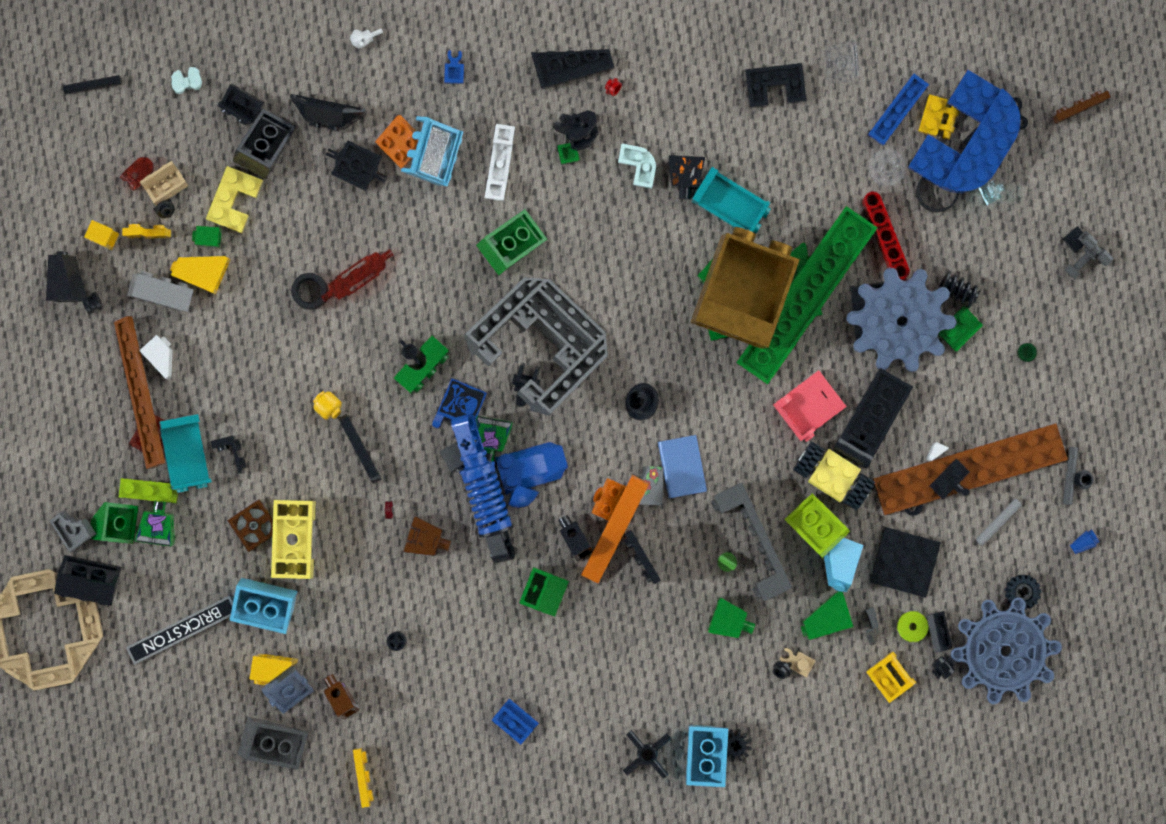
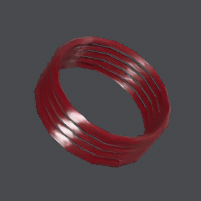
(388, 515)

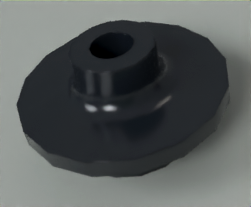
(642, 401)

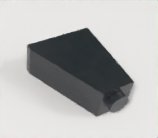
(64, 279)

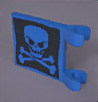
(459, 401)

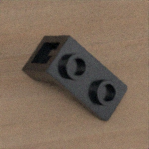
(223, 444)

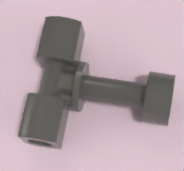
(1092, 252)

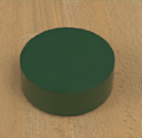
(1027, 352)

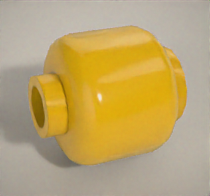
(327, 405)

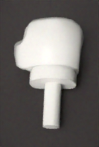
(361, 39)

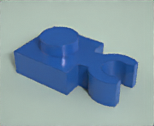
(454, 71)

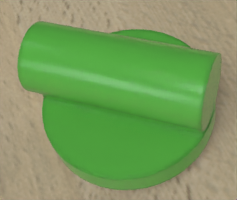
(727, 562)

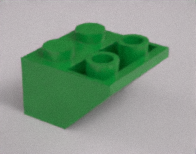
(543, 592)

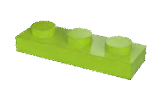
(147, 490)

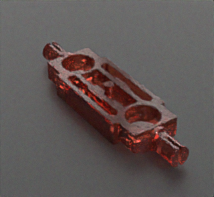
(341, 286)

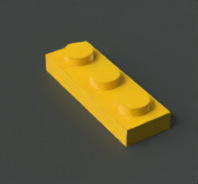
(363, 777)

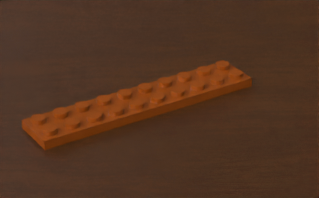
(985, 463)

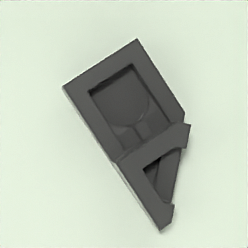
(872, 633)

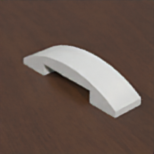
(500, 162)

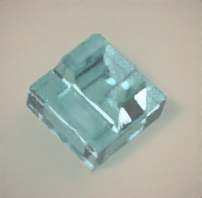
(991, 192)

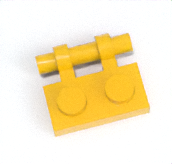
(932, 117)

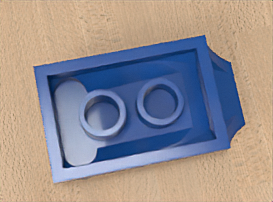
(531, 466)

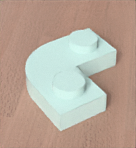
(643, 162)

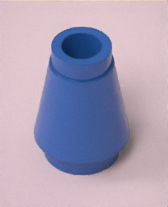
(1084, 542)

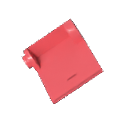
(809, 406)

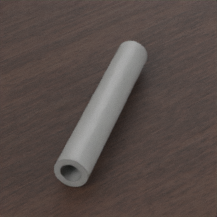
(998, 522)

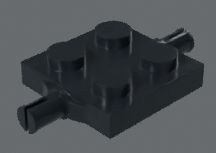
(356, 165)

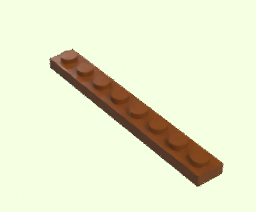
(139, 392)

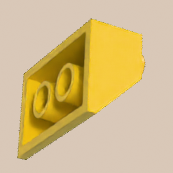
(268, 667)

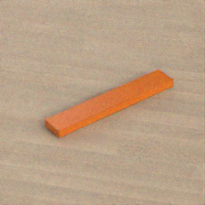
(615, 529)

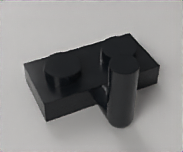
(950, 480)

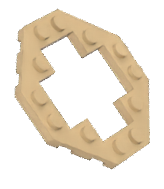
(77, 652)

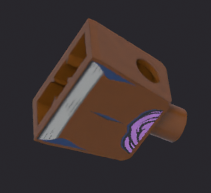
(344, 704)

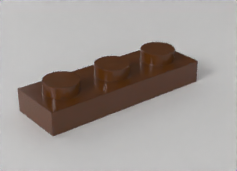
(1080, 106)

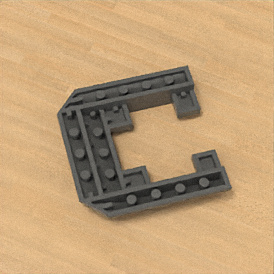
(561, 321)

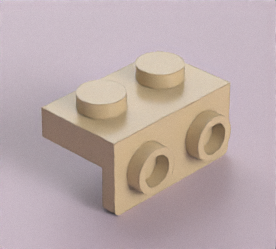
(164, 183)

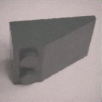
(272, 743)

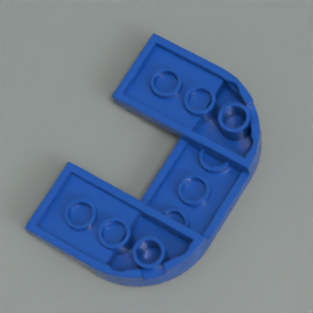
(987, 147)

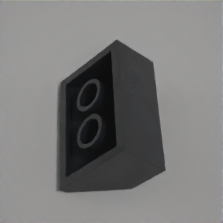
(87, 580)

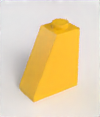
(201, 271)

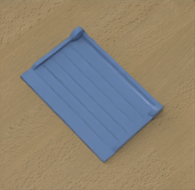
(682, 466)

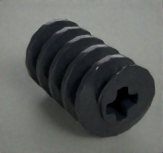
(960, 289)

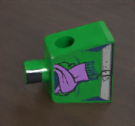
(493, 434)
(157, 526)

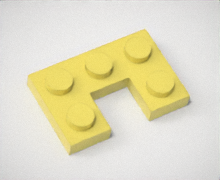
(221, 207)

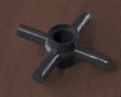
(653, 760)

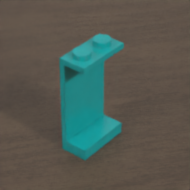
(184, 453)

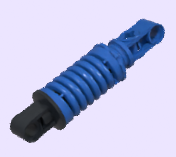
(485, 490)

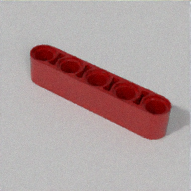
(886, 226)

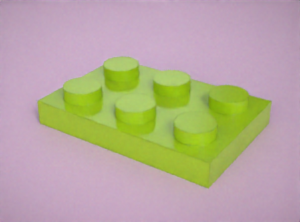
(817, 525)

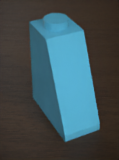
(842, 564)

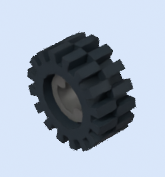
(1017, 583)

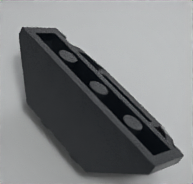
(327, 113)

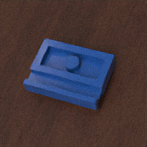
(515, 721)

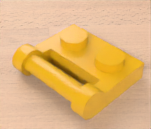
(885, 680)

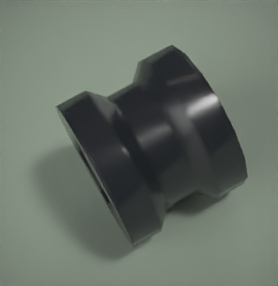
(93, 303)
(394, 639)

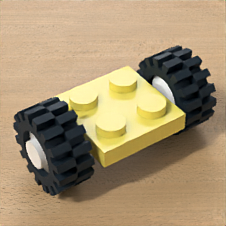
(834, 475)

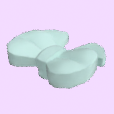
(180, 83)

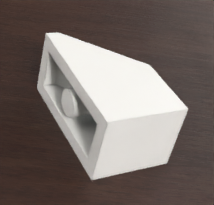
(159, 355)

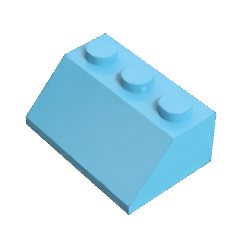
(263, 605)
(706, 756)

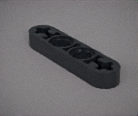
(360, 449)

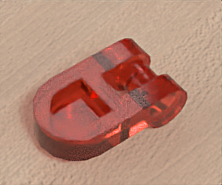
(143, 167)

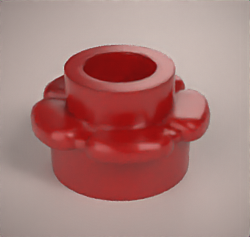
(613, 87)

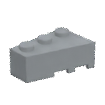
(160, 291)

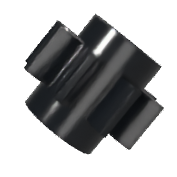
(943, 667)

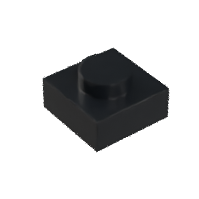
(1072, 239)

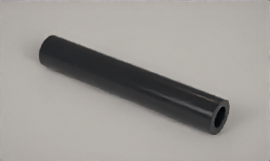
(92, 84)

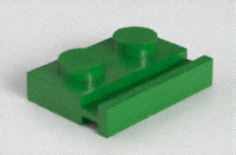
(965, 328)

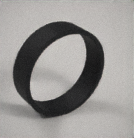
(927, 207)

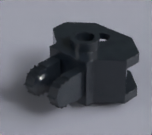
(578, 128)
(521, 379)

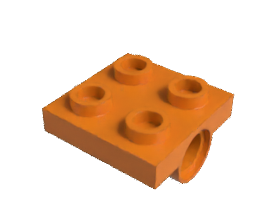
(397, 141)
(607, 498)

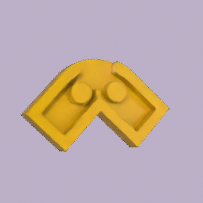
(136, 231)

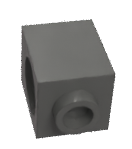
(452, 458)

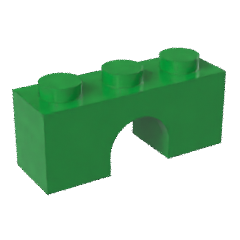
(413, 379)

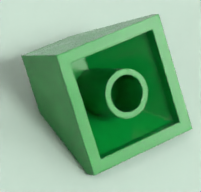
(115, 523)

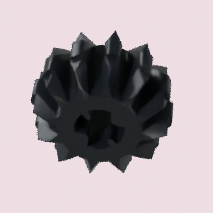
(741, 741)

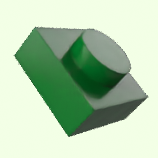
(567, 154)

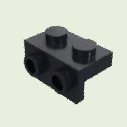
(240, 104)

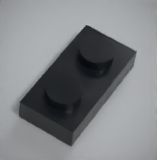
(939, 631)

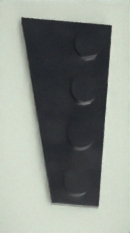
(562, 67)

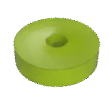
(920, 630)

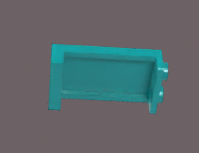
(731, 202)

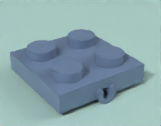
(287, 690)

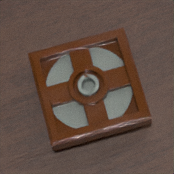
(253, 525)

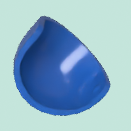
(522, 497)

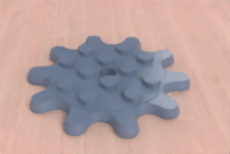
(899, 299)
(1010, 671)

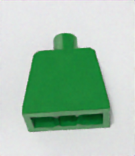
(729, 620)

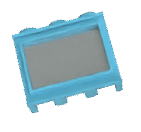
(434, 152)

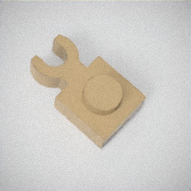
(800, 663)

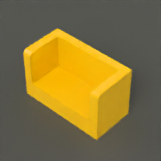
(101, 235)

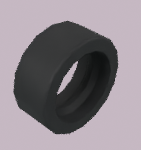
(295, 290)

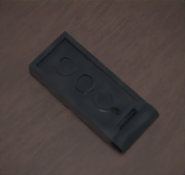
(873, 417)

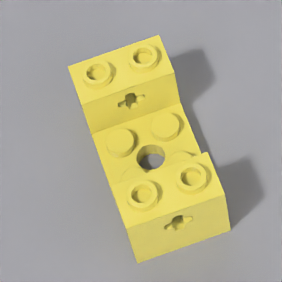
(296, 559)

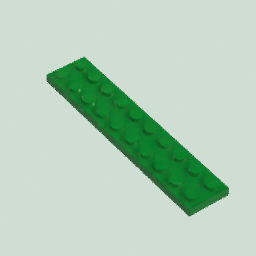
(810, 292)

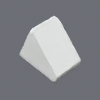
(936, 450)

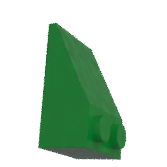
(511, 242)

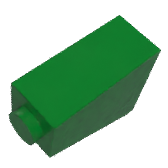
(827, 618)

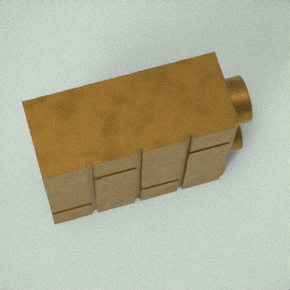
(745, 288)

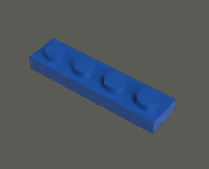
(898, 109)

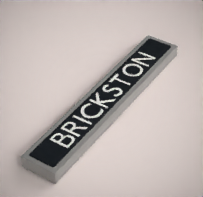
(180, 630)

